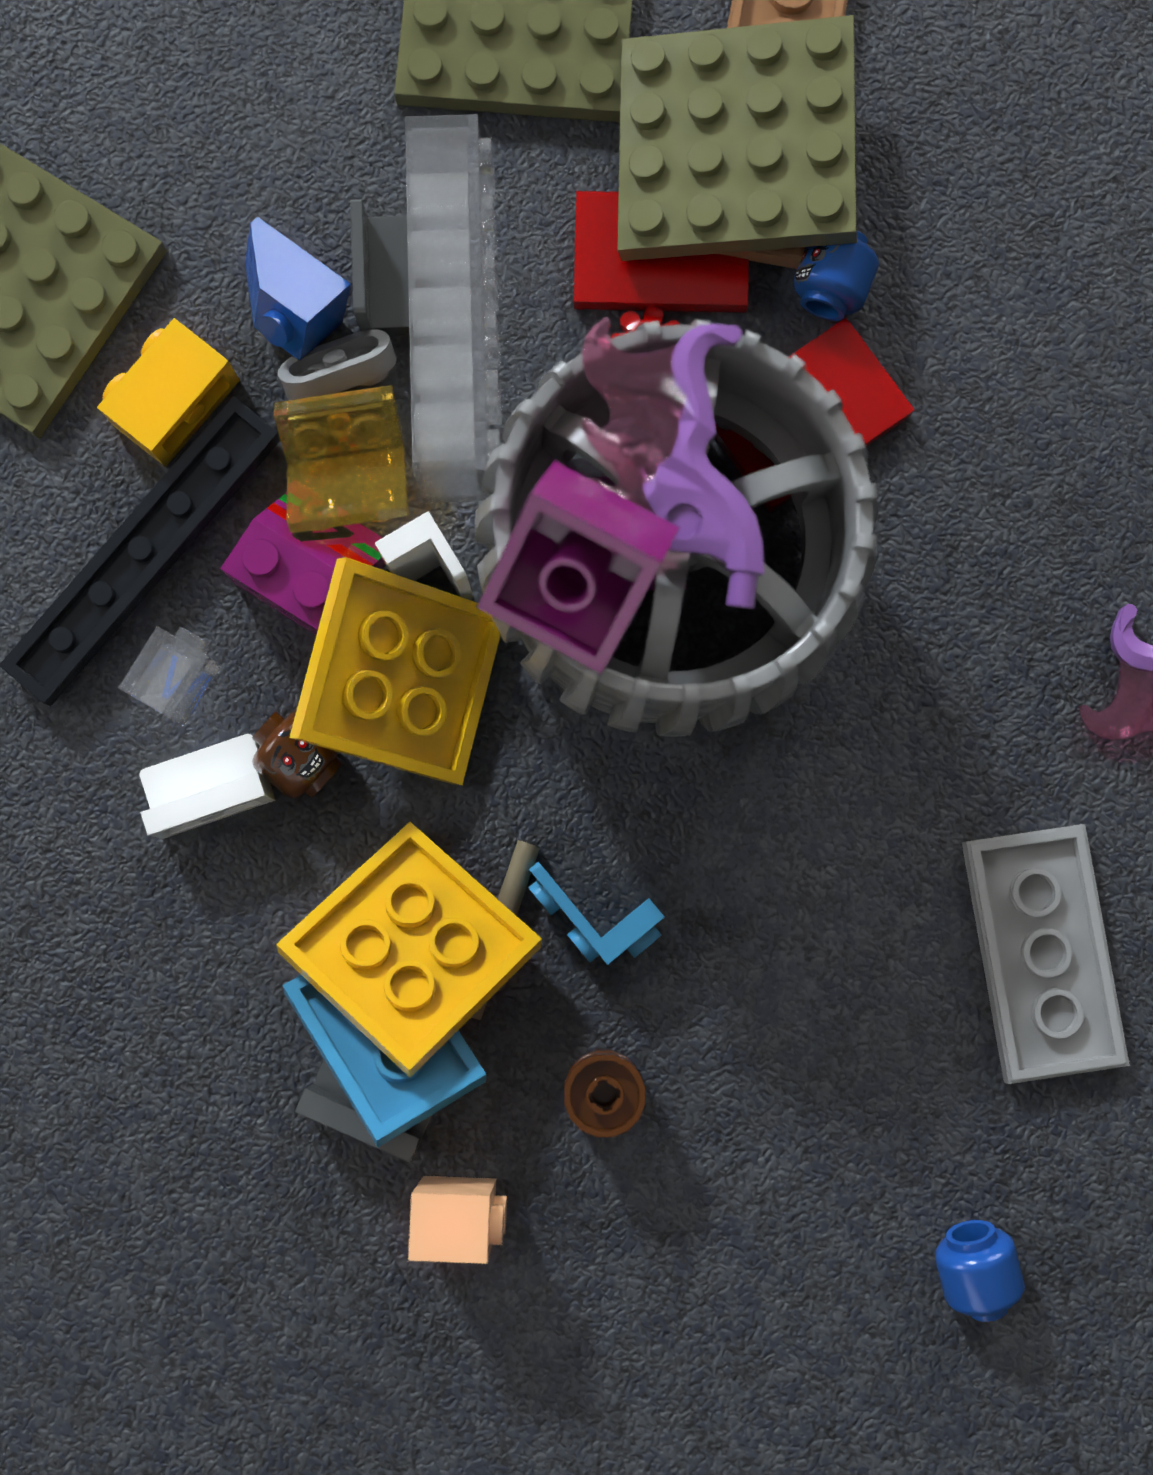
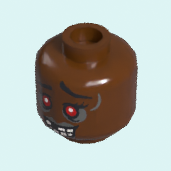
(290, 763)

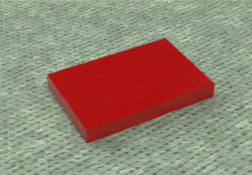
(668, 283)
(848, 366)

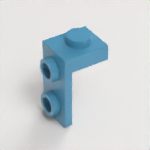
(632, 933)

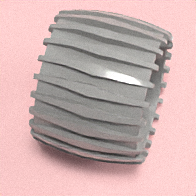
(815, 461)

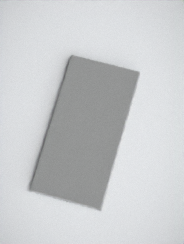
(1045, 954)

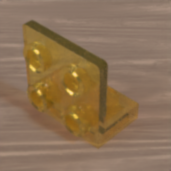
(343, 459)

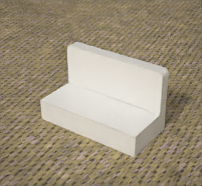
(420, 549)
(203, 787)

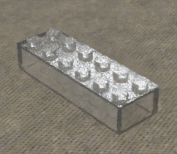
(452, 305)

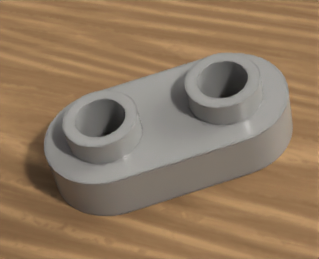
(339, 365)

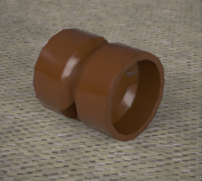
(604, 1093)

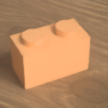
(455, 1219)

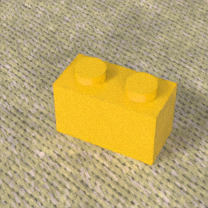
(168, 391)

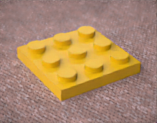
(397, 673)
(409, 948)

